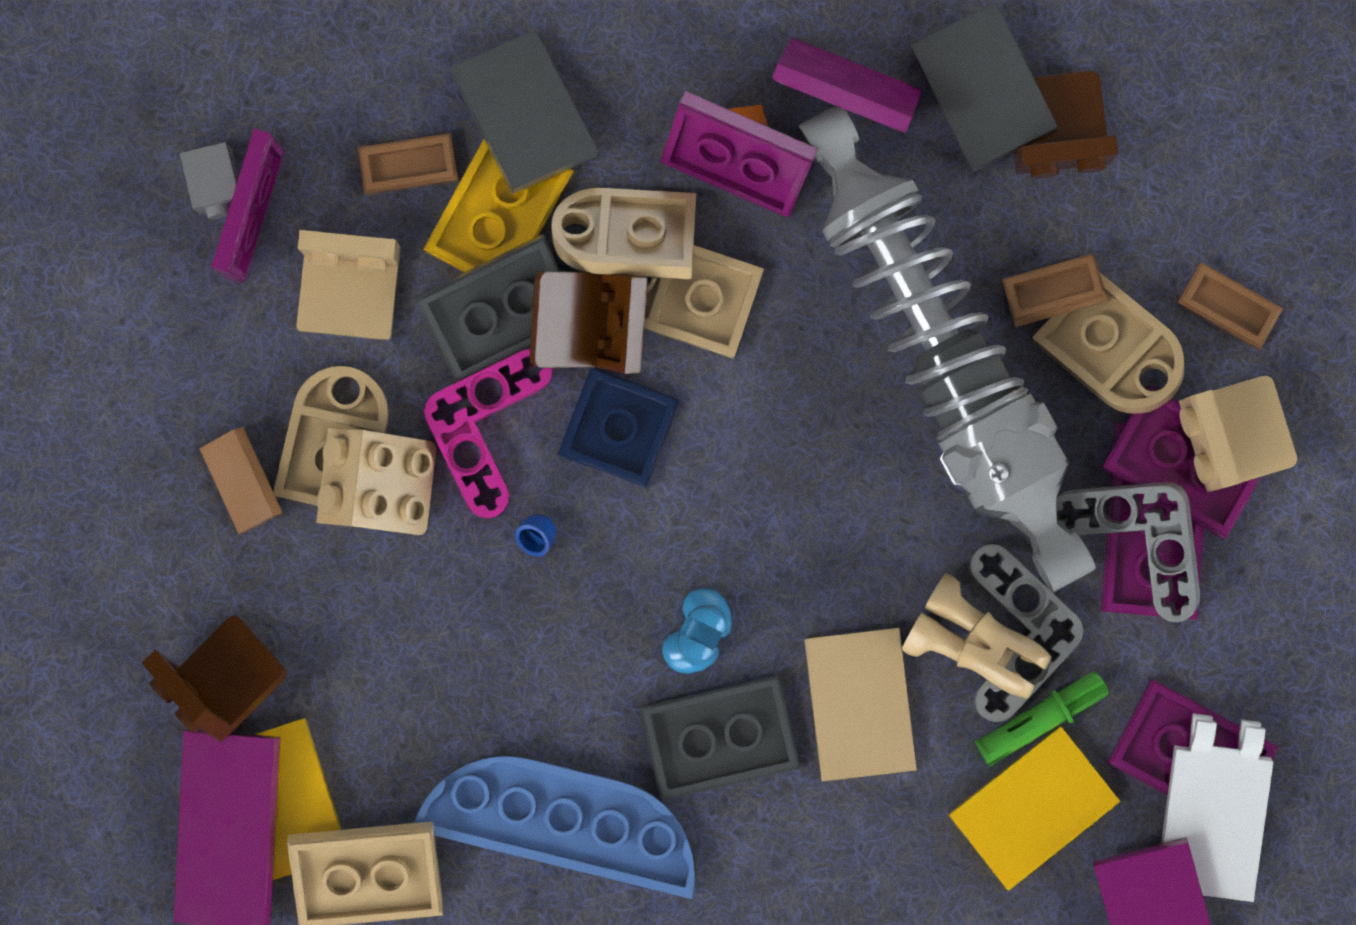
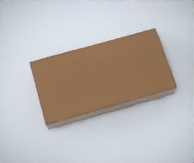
(408, 164)
(1054, 290)
(1229, 306)
(240, 480)

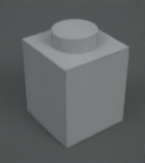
(210, 179)

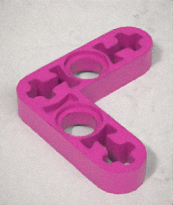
(465, 427)

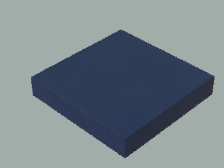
(618, 427)

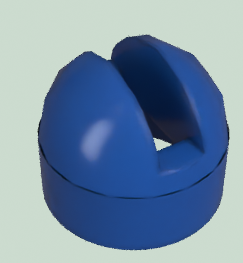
(536, 535)

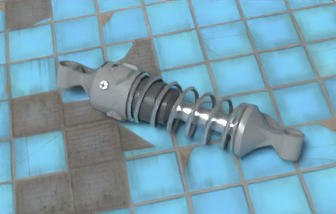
(992, 431)

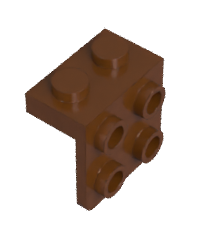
(1082, 133)
(588, 320)
(219, 680)

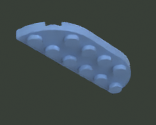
(563, 821)

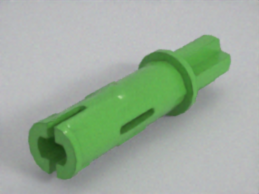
(1042, 718)

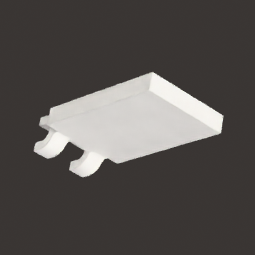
(1220, 806)

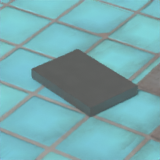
(984, 87)
(523, 111)
(487, 309)
(719, 737)

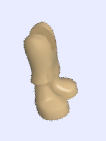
(986, 646)

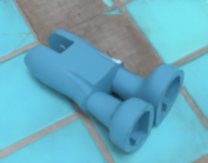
(705, 623)

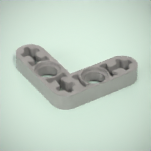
(1157, 529)
(1035, 621)

